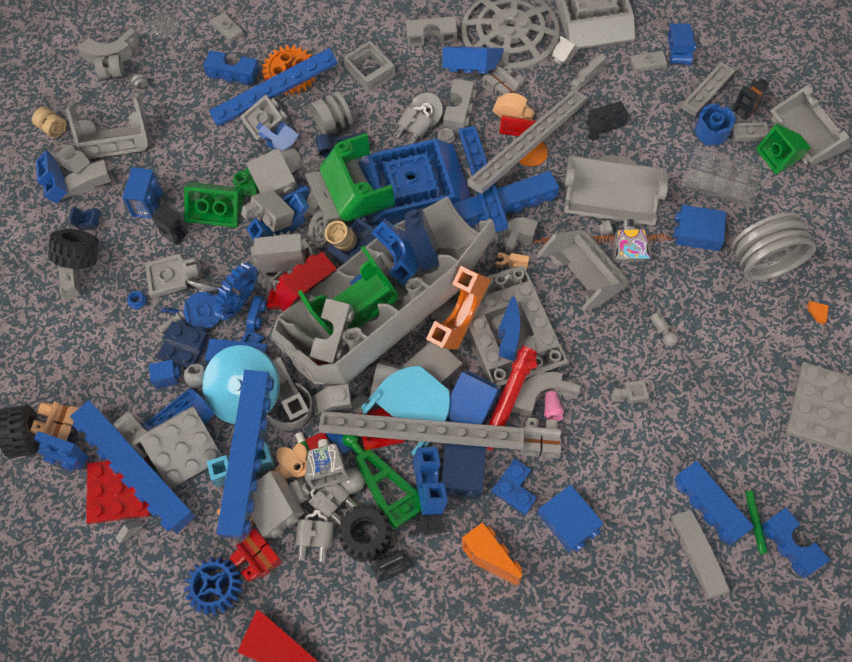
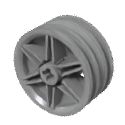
(773, 246)

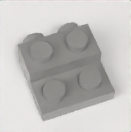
(264, 112)

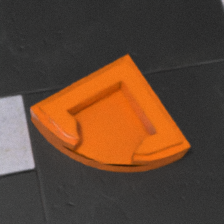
(818, 311)

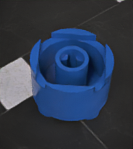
(714, 124)

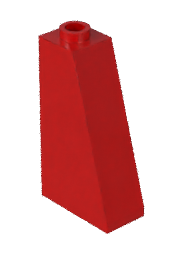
(268, 643)

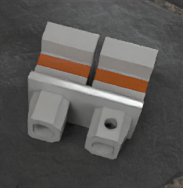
(502, 82)
(549, 439)

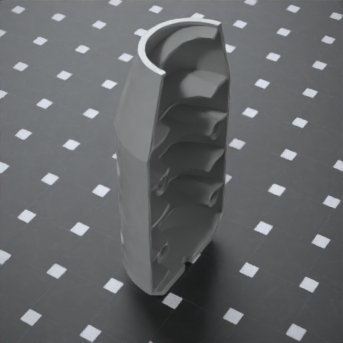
(417, 298)

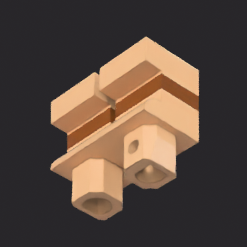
(58, 420)

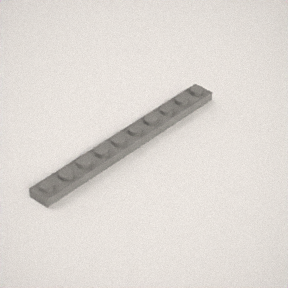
(526, 142)
(422, 430)

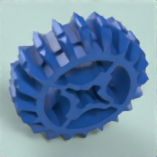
(207, 591)

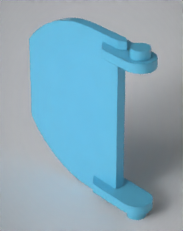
(412, 395)

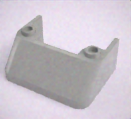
(110, 141)
(588, 263)

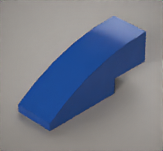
(50, 177)
(509, 331)

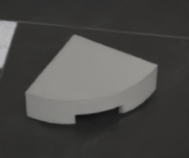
(129, 530)

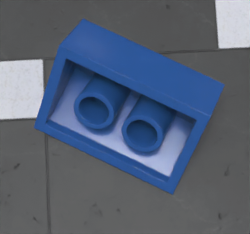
(471, 58)
(180, 404)

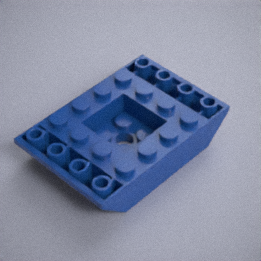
(436, 175)

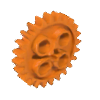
(277, 64)

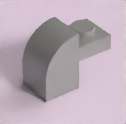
(519, 230)
(130, 430)

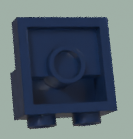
(183, 344)

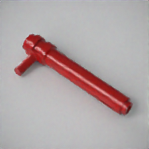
(521, 368)

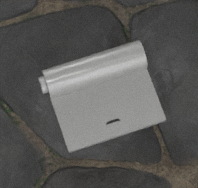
(322, 195)

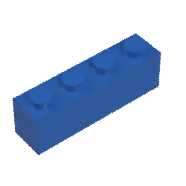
(713, 503)

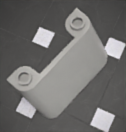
(805, 116)

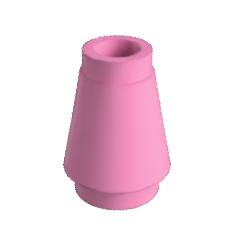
(553, 407)

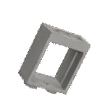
(376, 78)

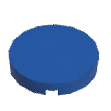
(199, 310)

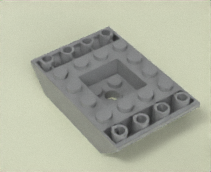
(596, 22)
(534, 326)

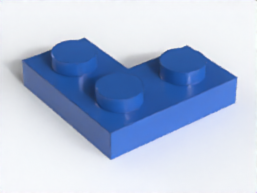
(510, 490)

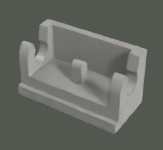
(69, 283)

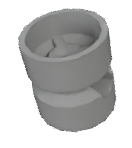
(109, 66)

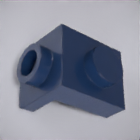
(84, 220)

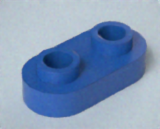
(254, 317)

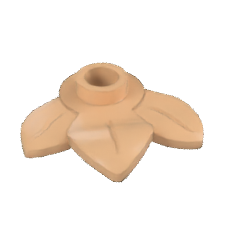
(290, 459)

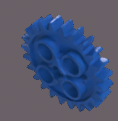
(227, 301)

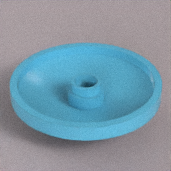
(225, 375)

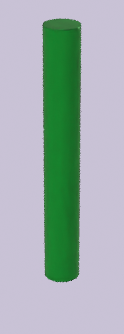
(759, 536)

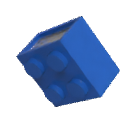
(142, 193)

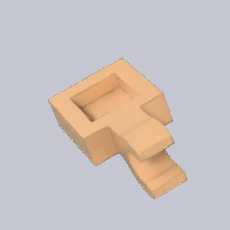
(513, 260)

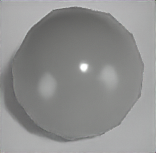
(194, 375)
(355, 483)

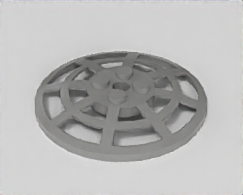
(512, 34)

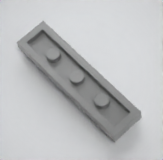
(708, 89)

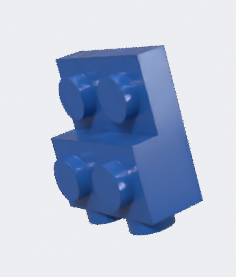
(60, 451)

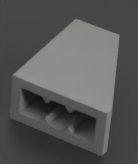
(333, 399)

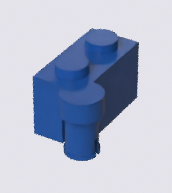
(681, 44)

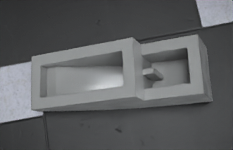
(70, 158)
(87, 179)

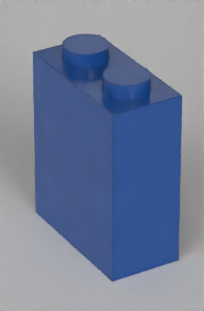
(700, 228)
(472, 399)
(570, 519)

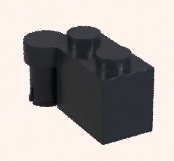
(606, 119)

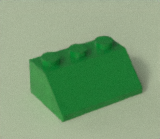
(213, 204)

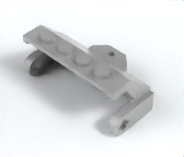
(614, 189)

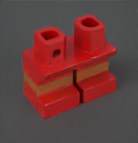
(258, 554)

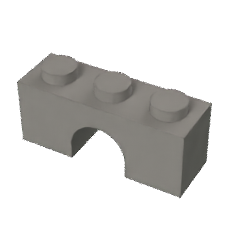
(443, 27)
(462, 94)
(330, 349)

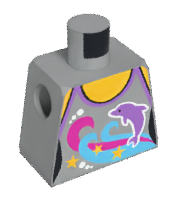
(630, 244)

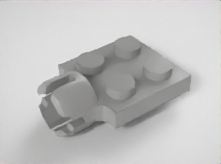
(171, 274)

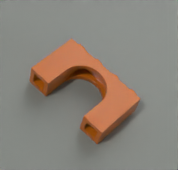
(452, 331)

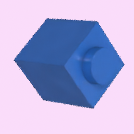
(164, 374)

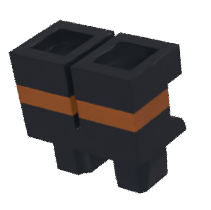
(750, 98)

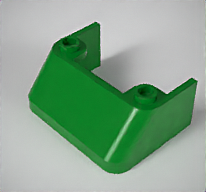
(349, 198)
(362, 296)

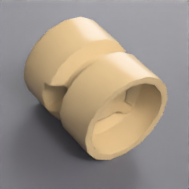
(49, 122)
(340, 236)

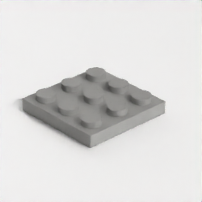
(180, 447)

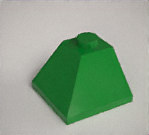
(782, 148)

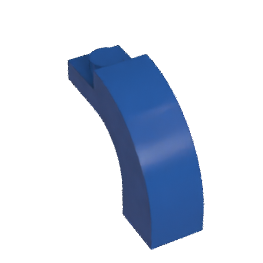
(298, 204)
(399, 246)

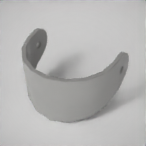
(297, 424)

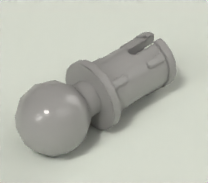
(669, 338)

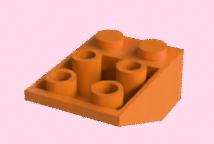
(490, 555)

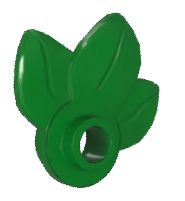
(248, 184)

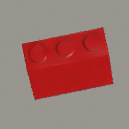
(303, 278)

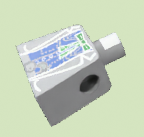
(325, 466)

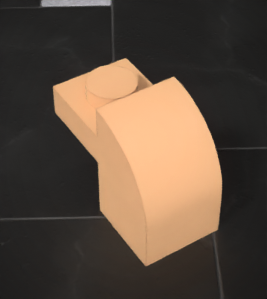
(513, 105)

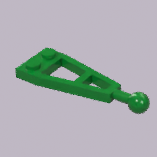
(403, 509)

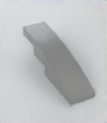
(700, 554)

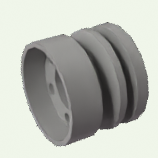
(332, 114)

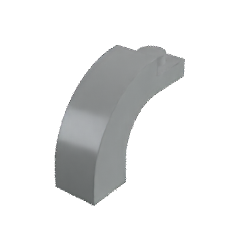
(90, 49)
(539, 386)
(288, 395)

